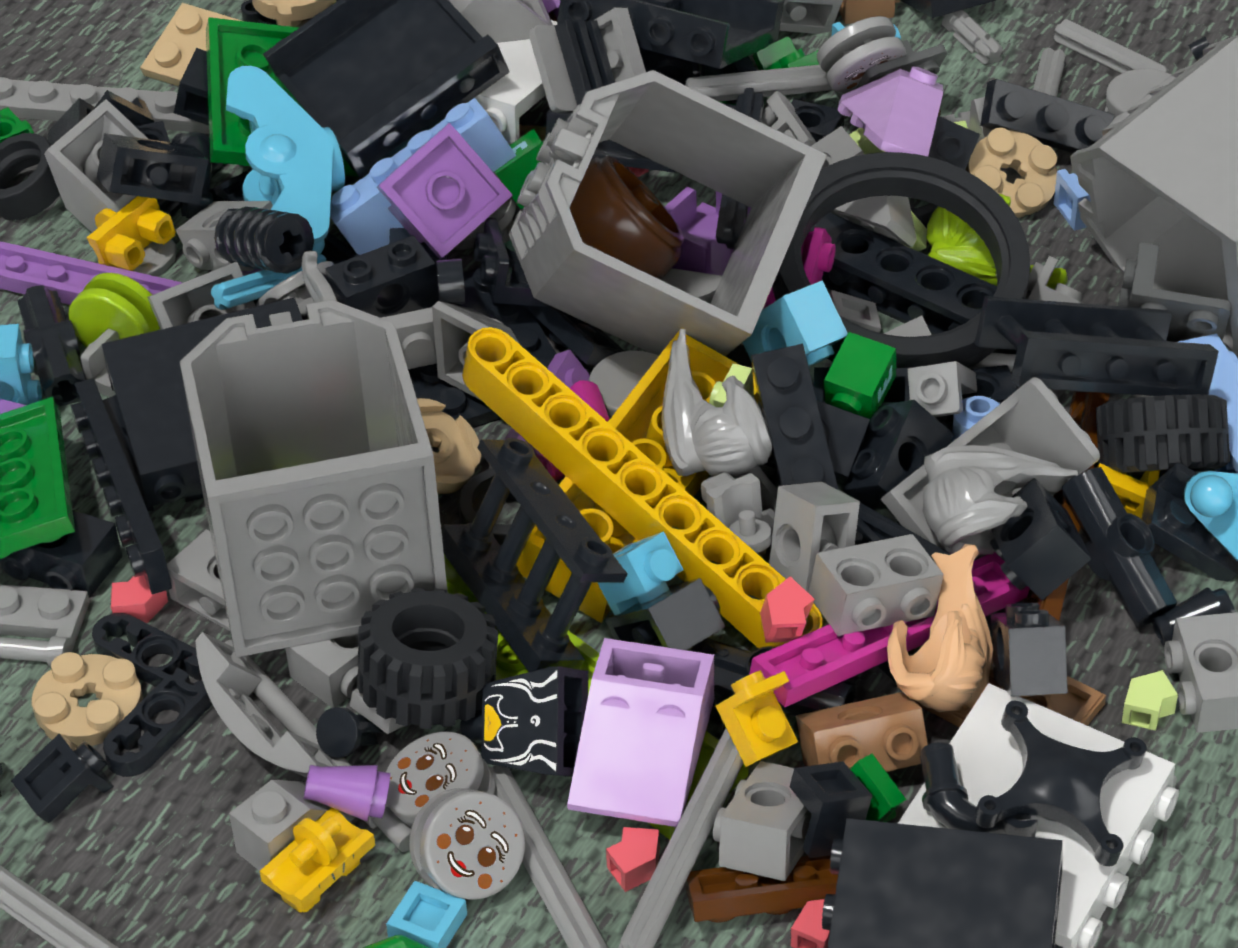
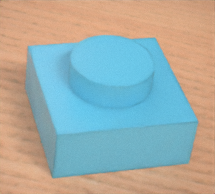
(427, 916)

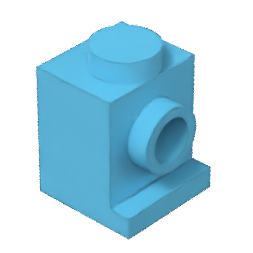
(648, 567)

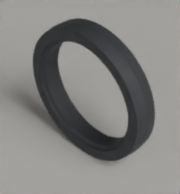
(935, 183)

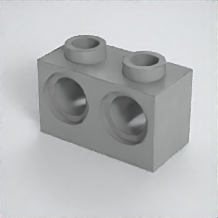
(875, 584)

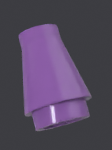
(350, 789)

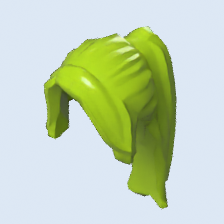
(963, 249)

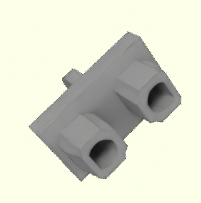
(739, 508)

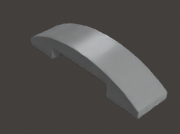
(228, 686)

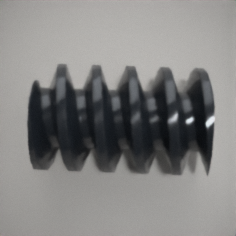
(263, 239)

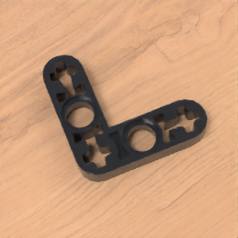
(171, 692)

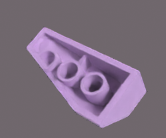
(896, 110)

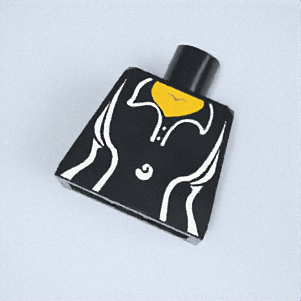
(532, 720)

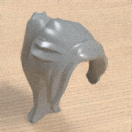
(708, 436)
(968, 489)

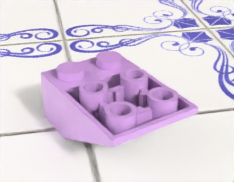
(642, 732)

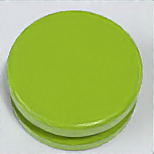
(113, 304)

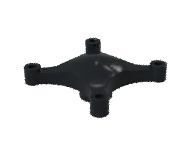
(1060, 783)

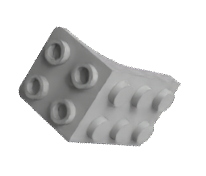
(1026, 423)

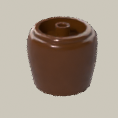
(625, 218)

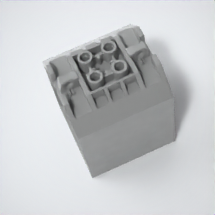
(699, 141)
(1172, 181)
(311, 473)

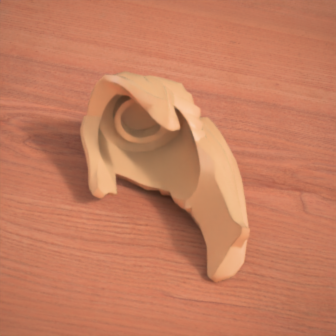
(957, 658)

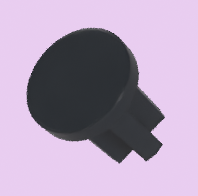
(342, 732)

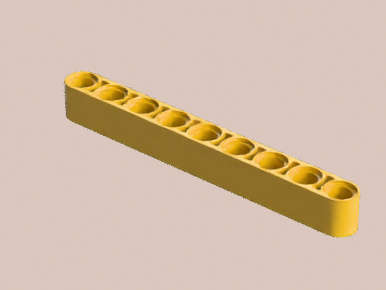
(539, 403)

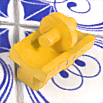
(125, 234)
(316, 859)

